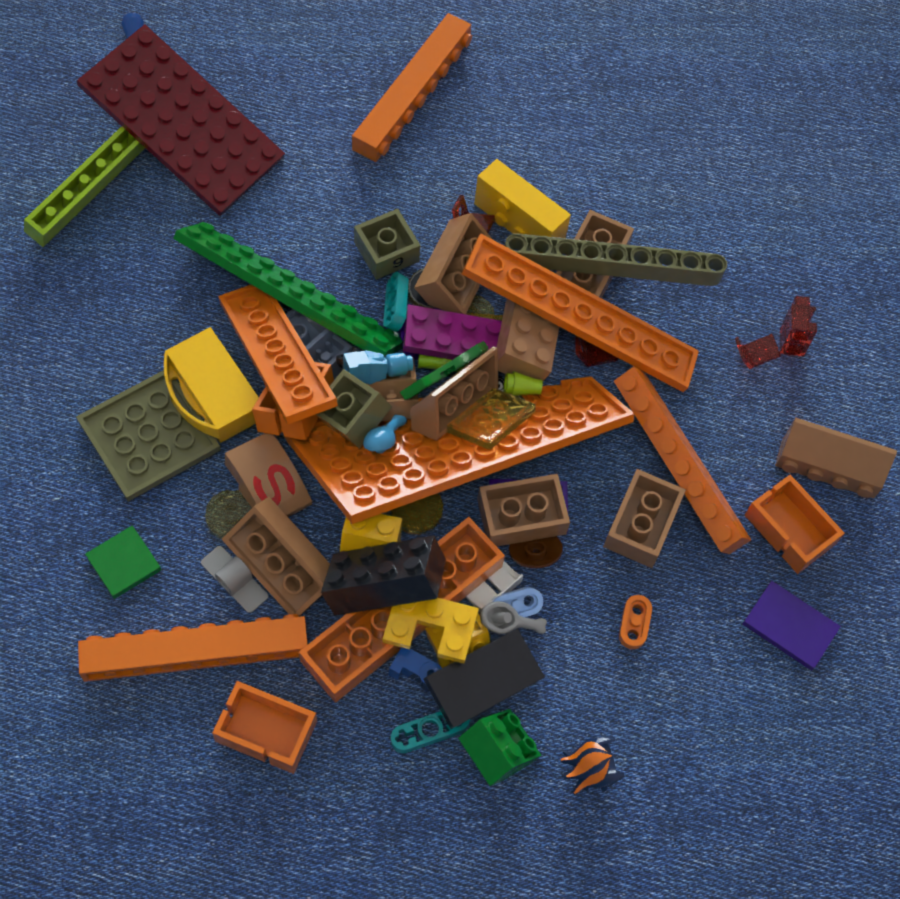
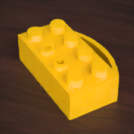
(210, 386)

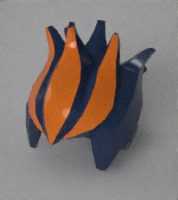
(592, 765)

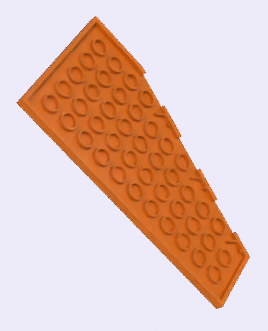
(419, 466)

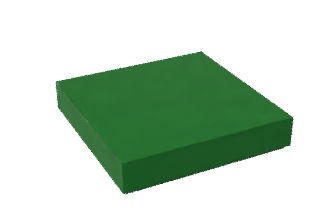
(123, 562)

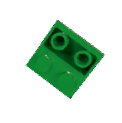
(499, 746)

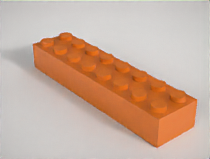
(354, 643)

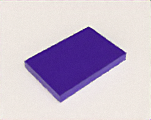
(791, 625)

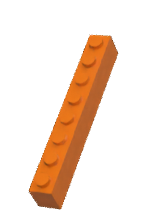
(411, 88)
(682, 461)
(191, 648)

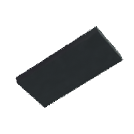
(484, 679)

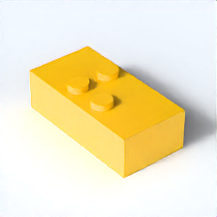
(518, 203)

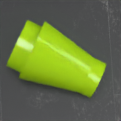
(520, 384)

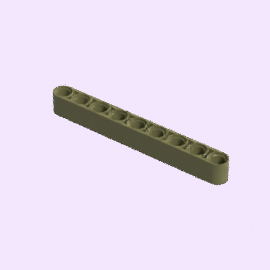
(627, 259)

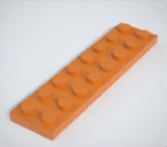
(278, 354)

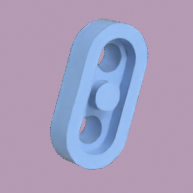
(516, 600)

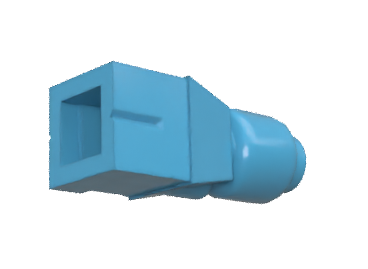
(373, 367)

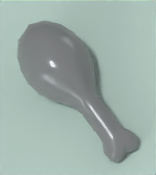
(503, 618)

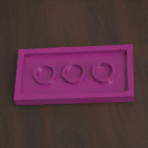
(446, 333)

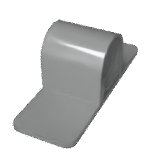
(235, 578)

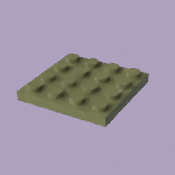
(145, 436)

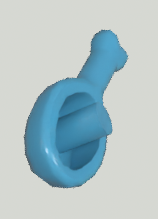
(383, 437)

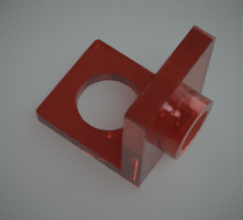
(484, 219)
(758, 351)
(592, 354)

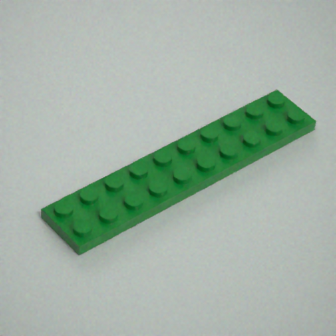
(288, 289)

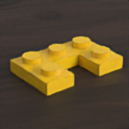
(452, 617)

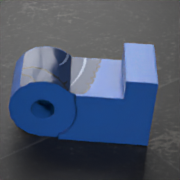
(413, 666)

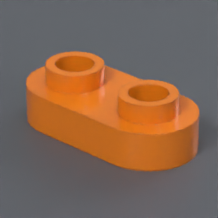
(635, 623)

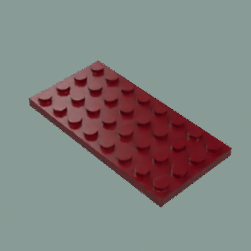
(181, 119)

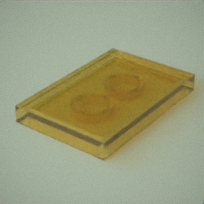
(491, 418)

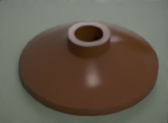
(537, 553)

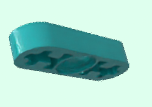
(396, 302)
(408, 730)

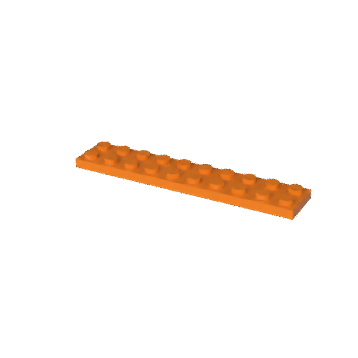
(581, 312)

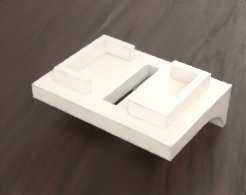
(504, 580)

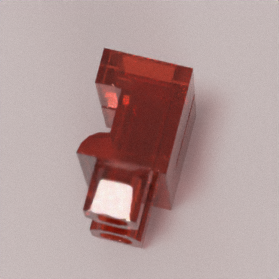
(796, 329)

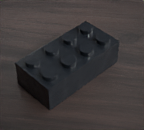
(384, 575)

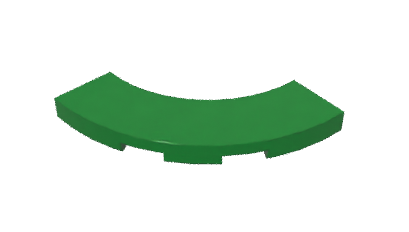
(444, 371)

